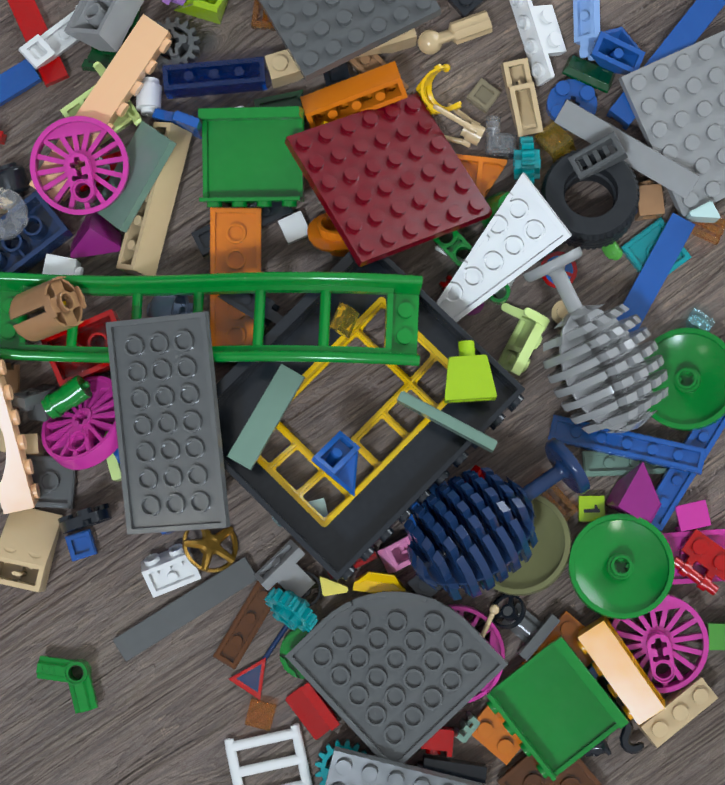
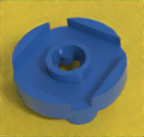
(570, 89)

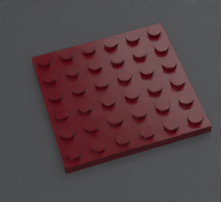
(388, 179)

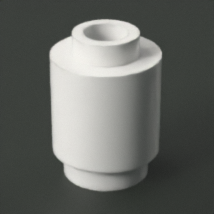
(149, 96)

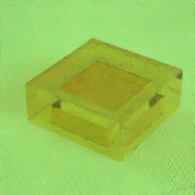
(344, 320)

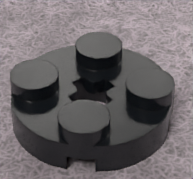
(85, 518)

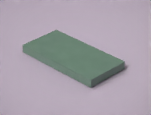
(147, 156)

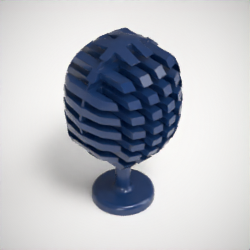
(483, 526)

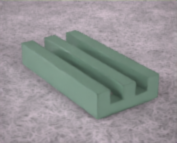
(465, 727)

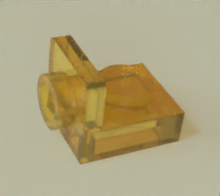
(555, 141)

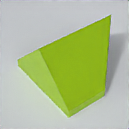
(204, 9)

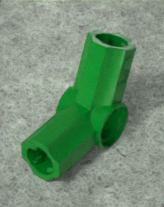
(60, 670)

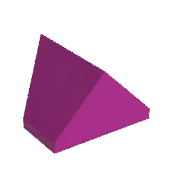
(95, 237)
(635, 495)

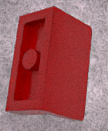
(312, 710)

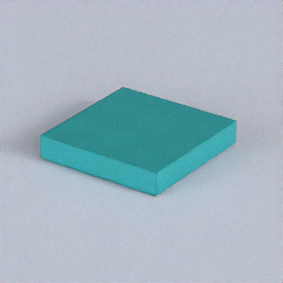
(641, 245)

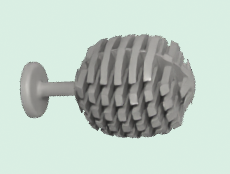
(600, 359)

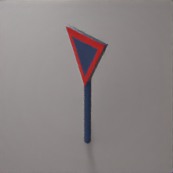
(252, 677)

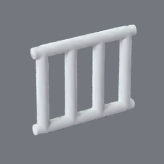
(299, 758)

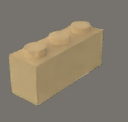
(679, 710)

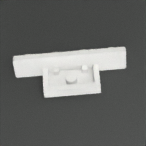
(539, 36)

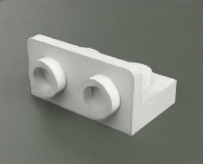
(168, 570)

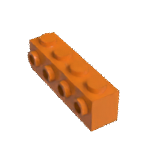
(362, 92)

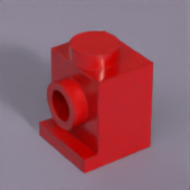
(440, 742)

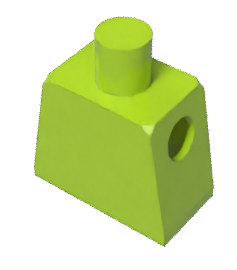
(469, 376)

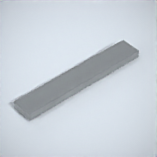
(640, 156)

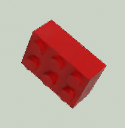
(90, 334)

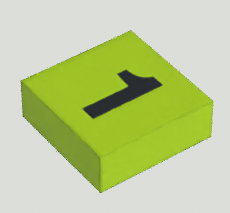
(590, 508)

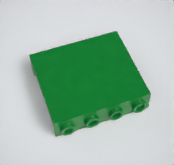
(248, 156)
(555, 708)

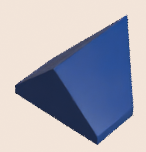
(617, 51)
(339, 461)

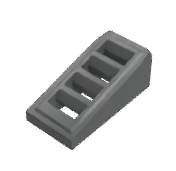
(603, 143)

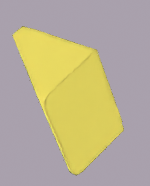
(331, 587)

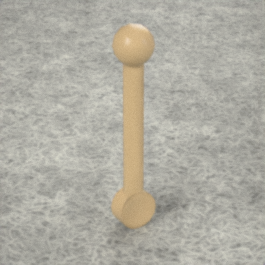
(494, 609)

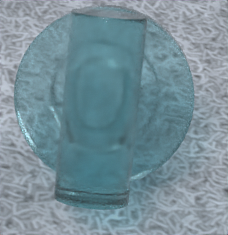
(699, 320)

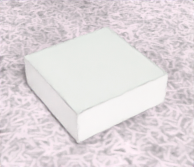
(294, 227)

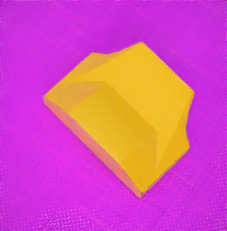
(377, 582)

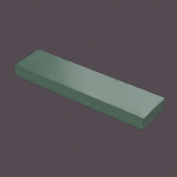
(266, 417)
(447, 421)
(603, 464)

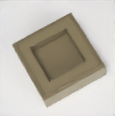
(483, 96)

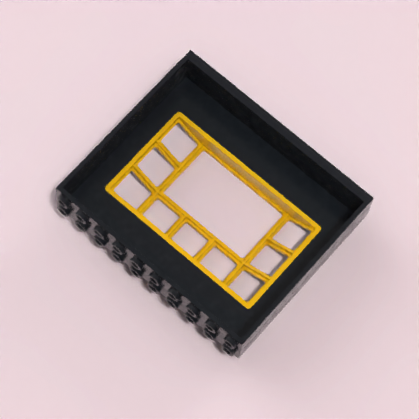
(404, 474)

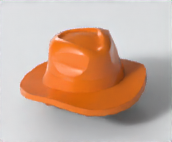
(325, 236)

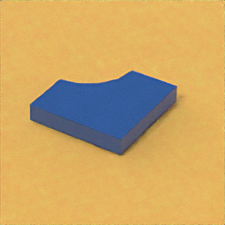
(180, 119)

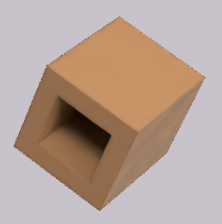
(650, 202)

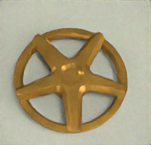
(210, 545)

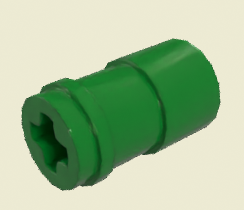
(66, 397)

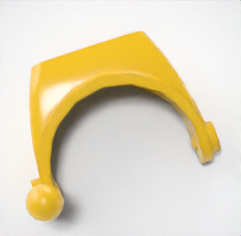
(425, 90)

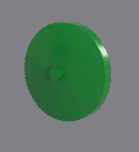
(694, 379)
(621, 566)

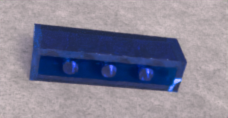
(214, 77)

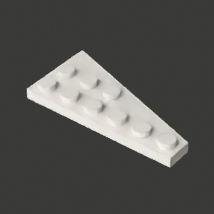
(511, 243)

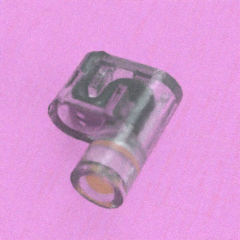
(498, 143)

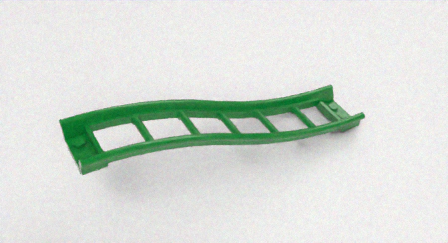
(400, 314)

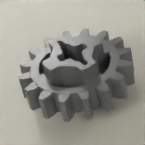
(183, 43)

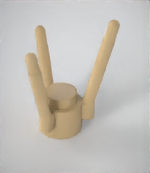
(471, 131)

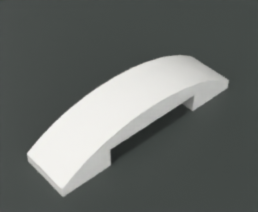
(49, 45)

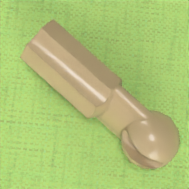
(458, 32)

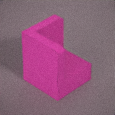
(692, 516)

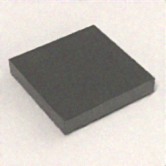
(55, 482)

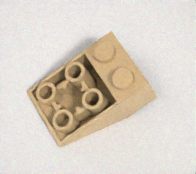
(28, 548)

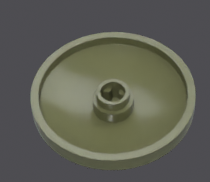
(548, 556)

